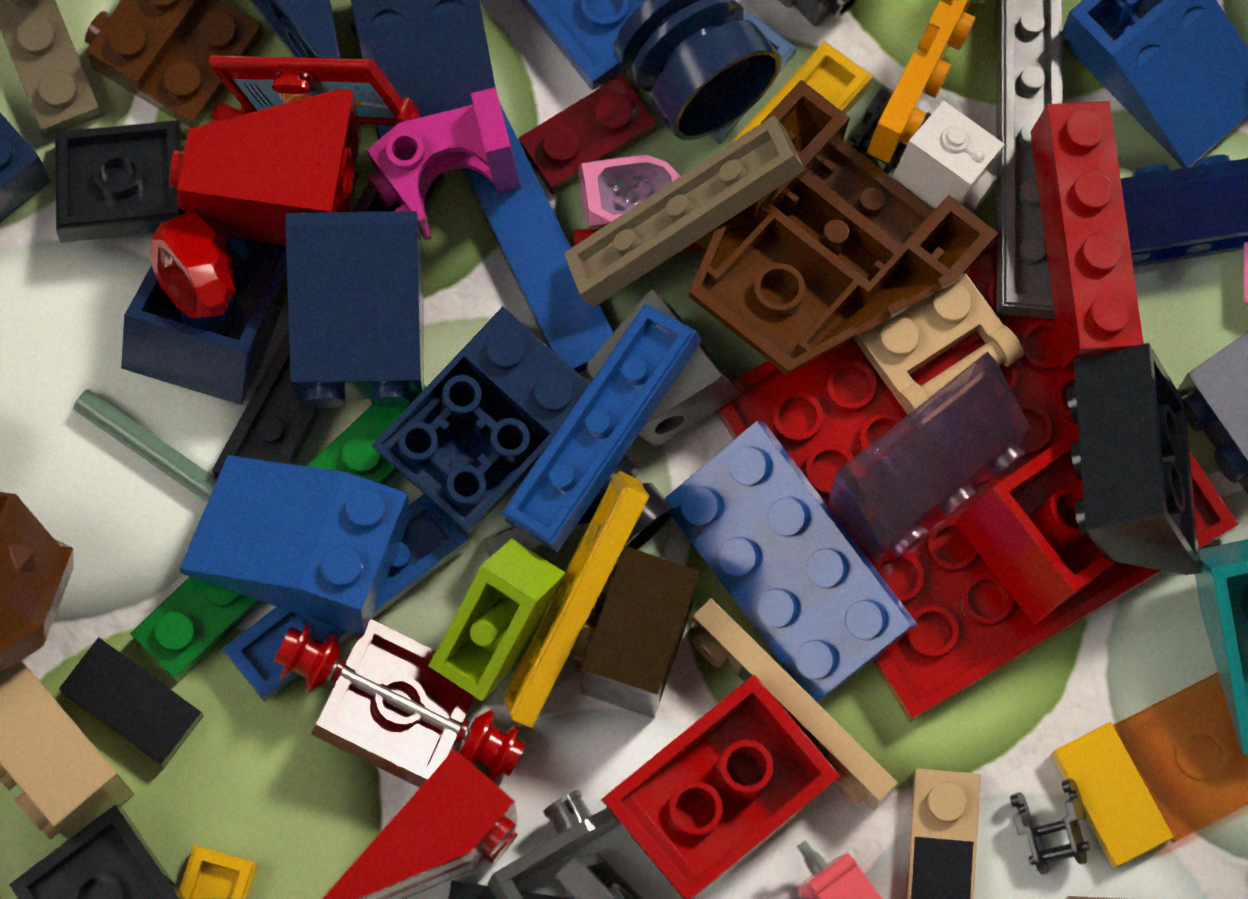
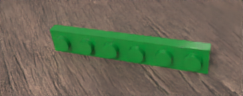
(203, 614)

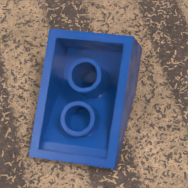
(299, 539)

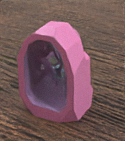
(620, 184)

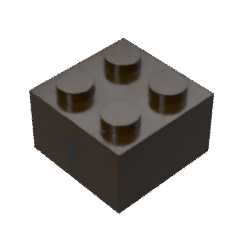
(638, 631)

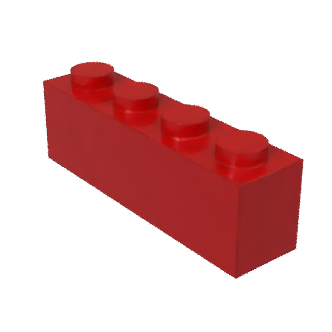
(1085, 230)

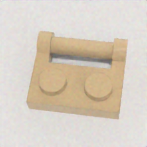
(930, 330)

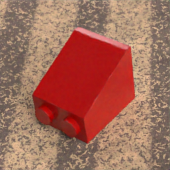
(270, 164)

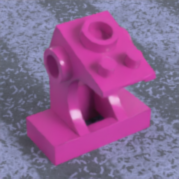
(441, 142)

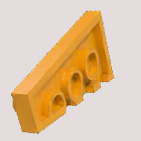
(923, 75)

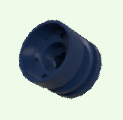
(697, 62)

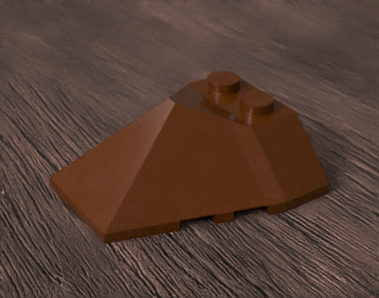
(830, 247)

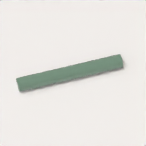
(145, 444)

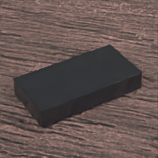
(131, 702)

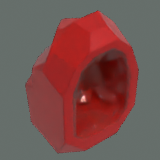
(193, 265)

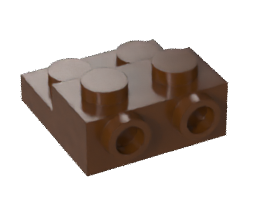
(165, 50)

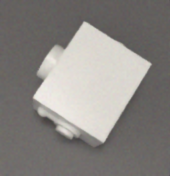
(949, 158)

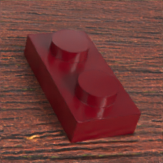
(587, 132)

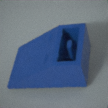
(1168, 65)

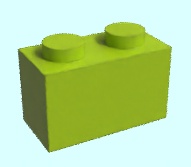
(496, 619)

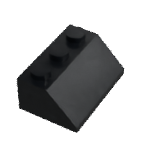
(1133, 461)

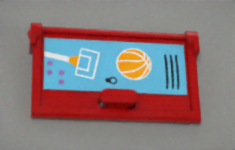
(279, 80)

